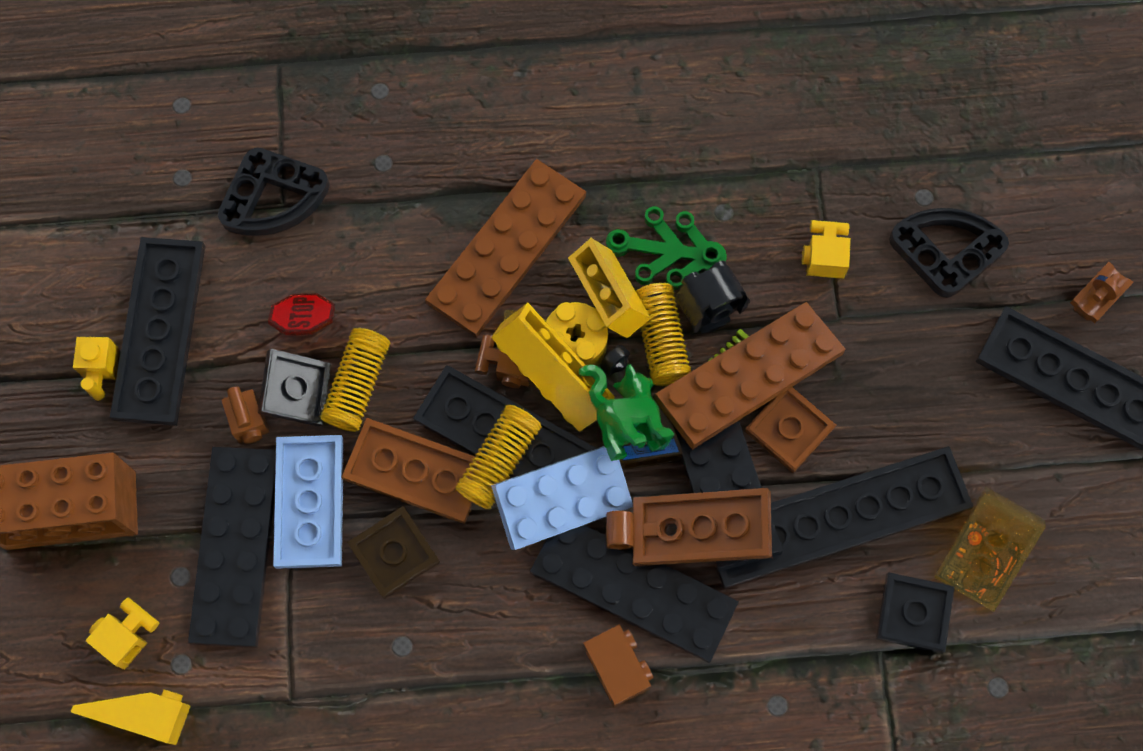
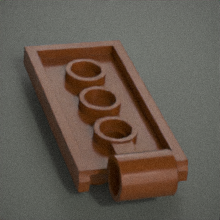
(707, 523)

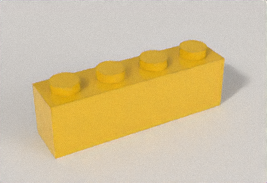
(548, 364)

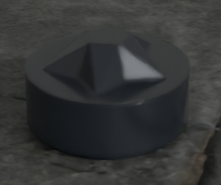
(615, 360)

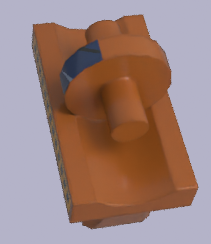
(1100, 293)

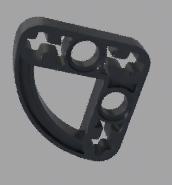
(269, 174)
(950, 268)

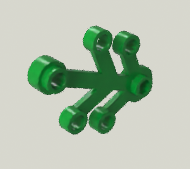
(670, 249)

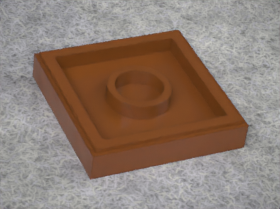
(790, 428)

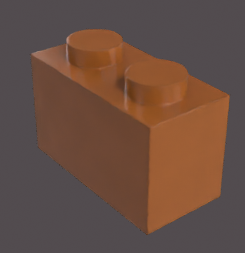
(617, 665)

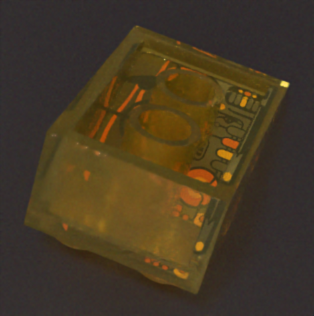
(990, 548)

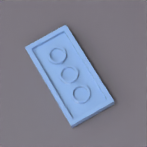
(561, 497)
(308, 502)

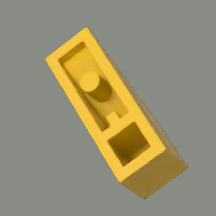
(143, 714)

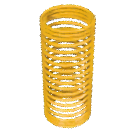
(671, 369)
(341, 418)
(473, 489)

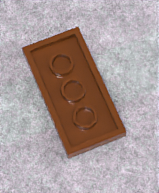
(410, 469)

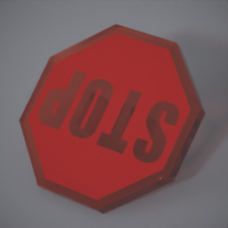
(301, 314)

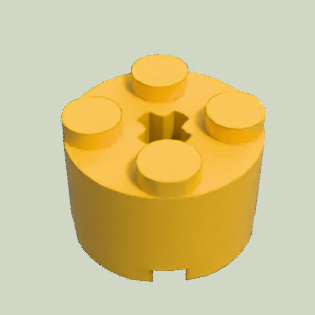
(581, 321)

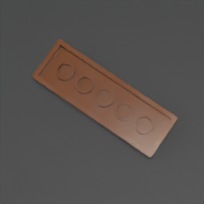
(506, 248)
(748, 375)

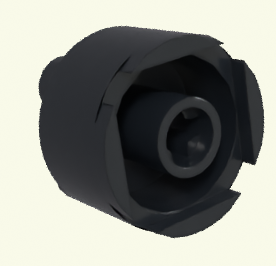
(711, 298)

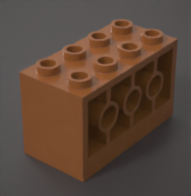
(67, 501)

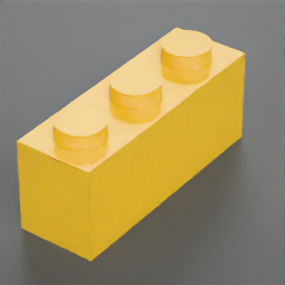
(609, 288)

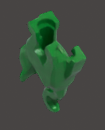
(627, 415)

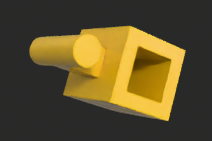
(827, 253)
(95, 360)
(118, 639)

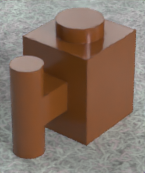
(506, 369)
(243, 415)

